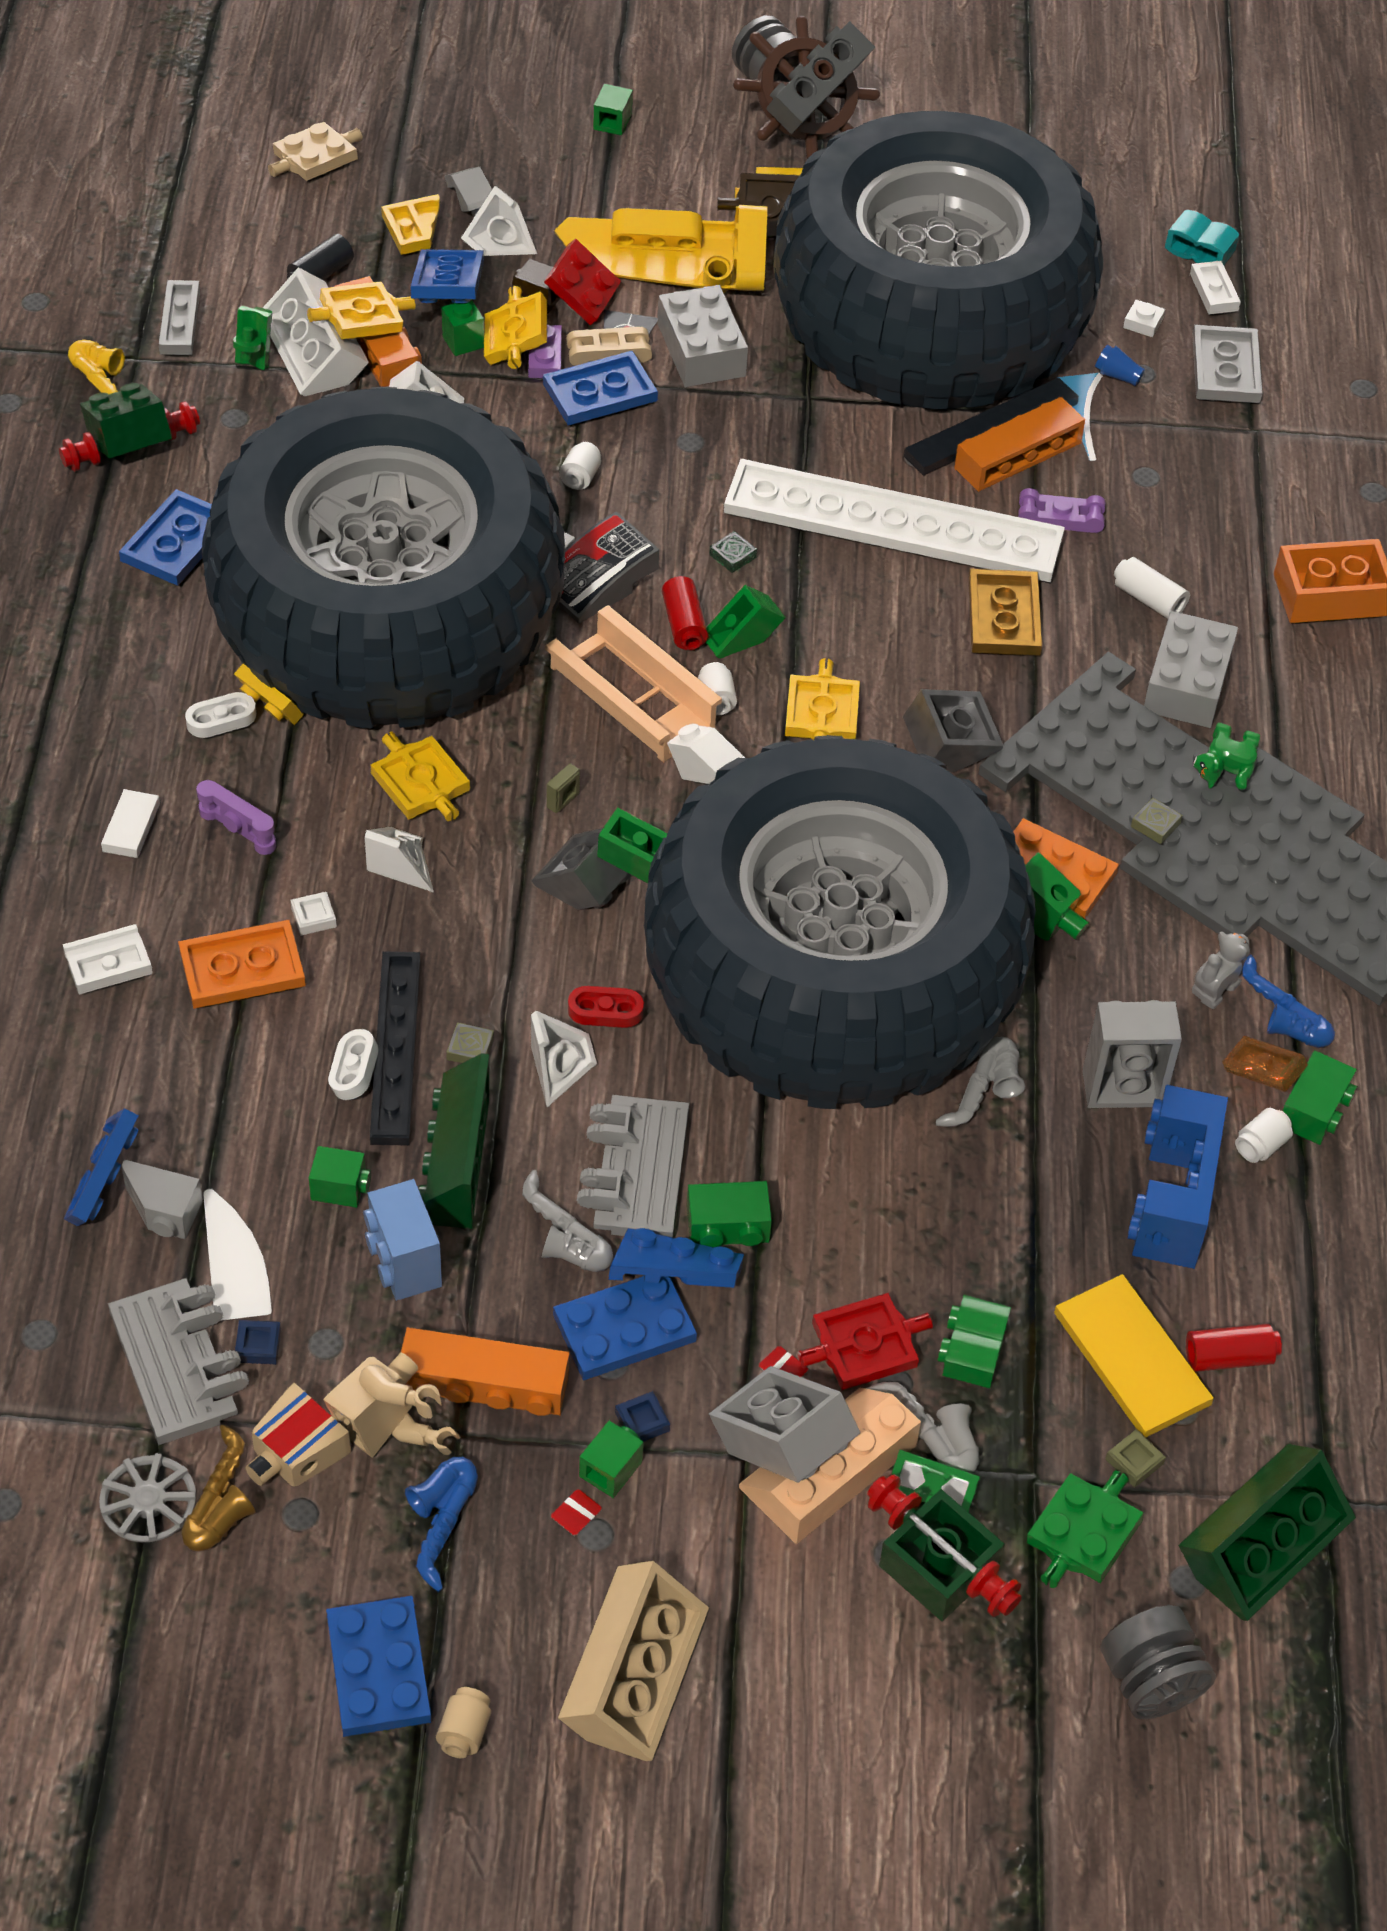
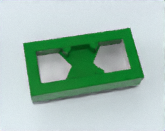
(928, 1477)

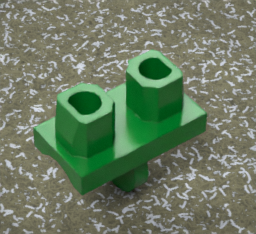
(253, 336)

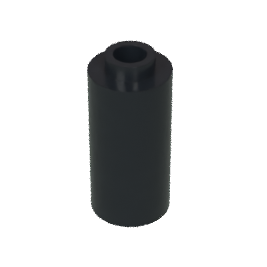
(324, 258)

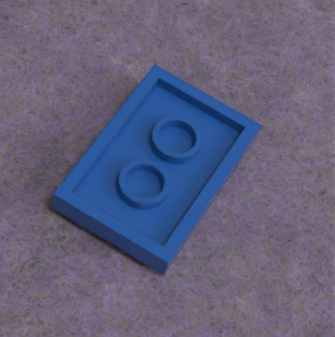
(600, 387)
(170, 539)
(623, 1325)
(378, 1666)

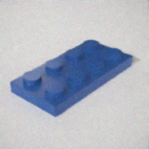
(447, 275)

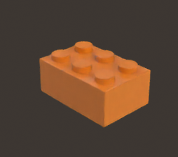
(1332, 580)

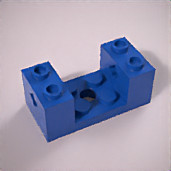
(1172, 1218)

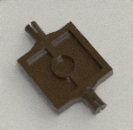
(762, 190)

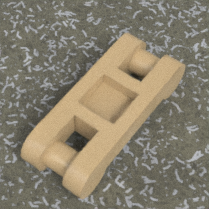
(602, 343)

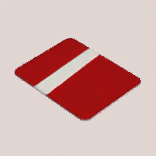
(784, 1361)
(576, 1512)

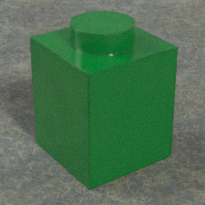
(613, 109)
(462, 327)
(338, 1176)
(611, 1458)

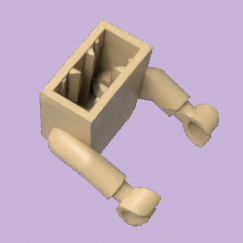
(377, 1402)

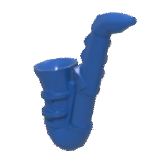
(1289, 1015)
(448, 1491)

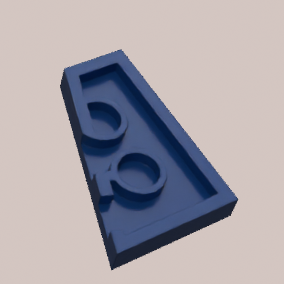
(663, 1256)

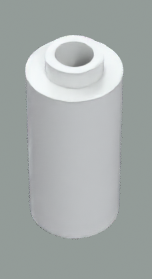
(1150, 587)

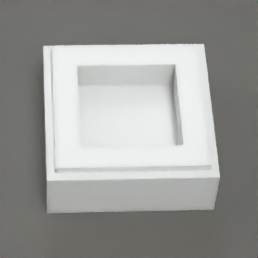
(313, 913)

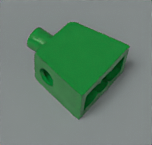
(1054, 900)

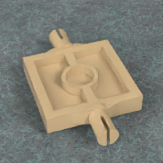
(314, 151)

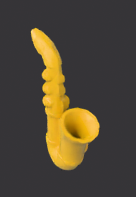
(92, 359)

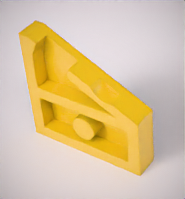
(412, 223)

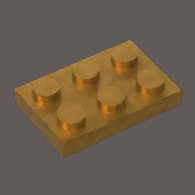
(1005, 612)

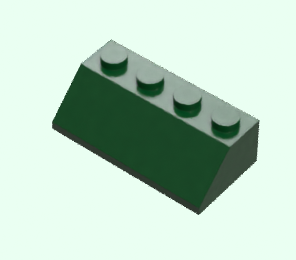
(457, 1143)
(1268, 1530)

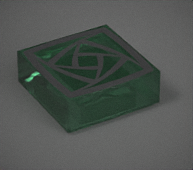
(733, 552)

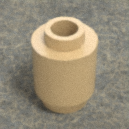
(464, 1722)

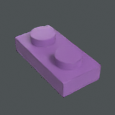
(548, 355)

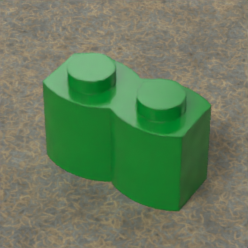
(975, 1342)

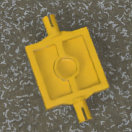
(361, 310)
(515, 328)
(822, 705)
(420, 777)

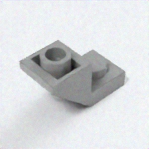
(470, 187)

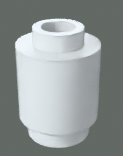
(580, 466)
(720, 680)
(1264, 1135)

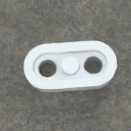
(220, 715)
(353, 1064)

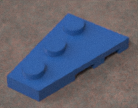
(86, 1199)

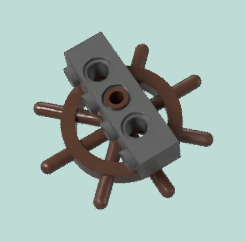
(821, 73)

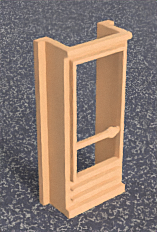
(694, 699)

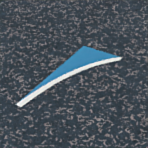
(1084, 387)

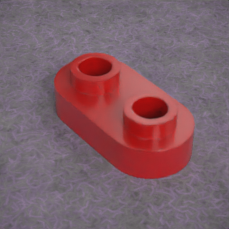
(605, 1006)

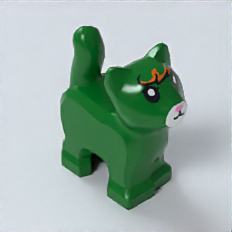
(1228, 755)

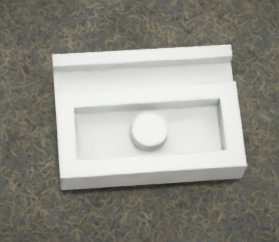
(107, 959)

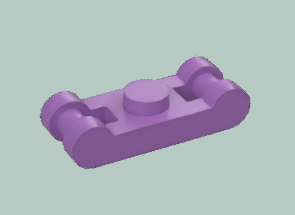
(1069, 512)
(236, 815)

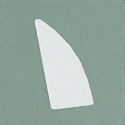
(235, 1262)

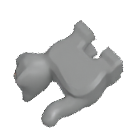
(1221, 969)

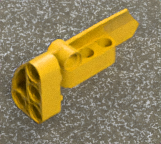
(677, 246)

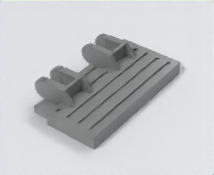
(642, 1171)
(175, 1366)

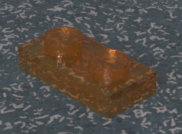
(1265, 1063)

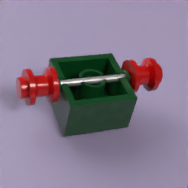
(125, 424)
(941, 1551)

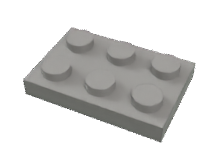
(1227, 363)

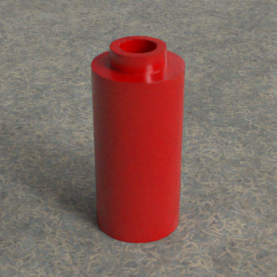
(684, 613)
(1232, 1347)

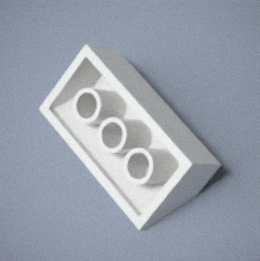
(311, 350)

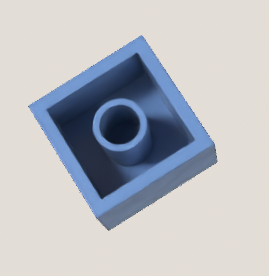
(403, 1240)

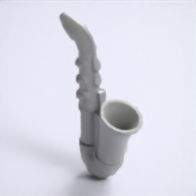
(996, 1063)
(576, 1242)
(950, 1442)

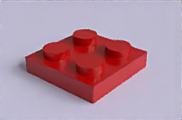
(582, 281)

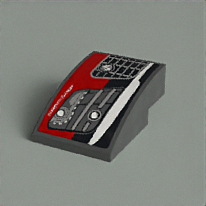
(604, 566)

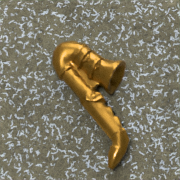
(213, 1514)

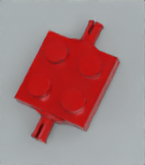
(865, 1341)

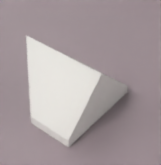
(499, 227)
(397, 856)
(560, 1054)

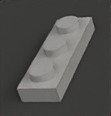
(179, 317)

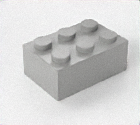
(702, 335)
(1190, 669)
(1131, 1053)
(785, 1424)

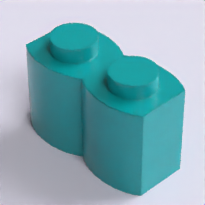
(1201, 239)

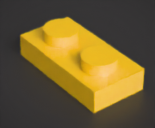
(276, 703)

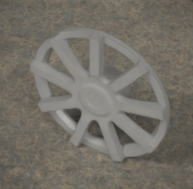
(147, 1497)

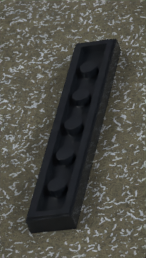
(942, 447)
(396, 1049)

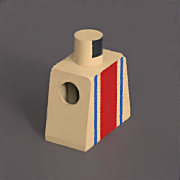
(296, 1440)

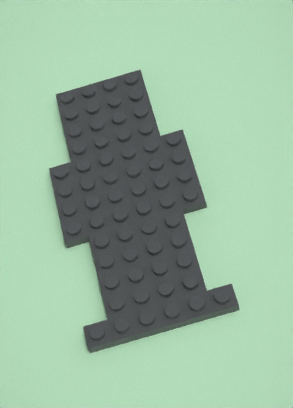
(1239, 856)

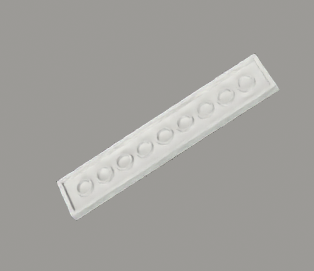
(893, 519)

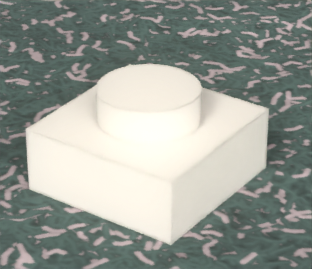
(1144, 318)

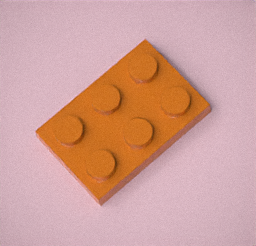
(1081, 866)
(241, 964)

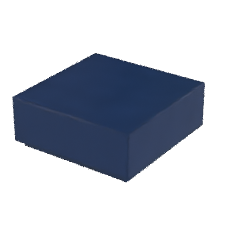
(258, 1341)
(643, 1416)

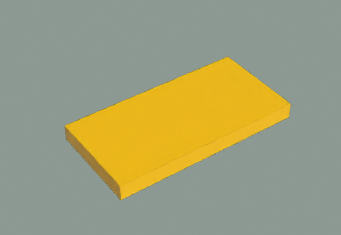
(1133, 1356)

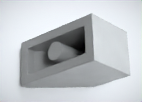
(163, 1198)

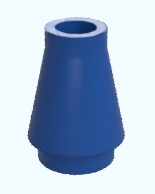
(1118, 365)

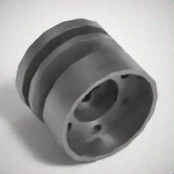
(749, 58)
(1157, 1662)

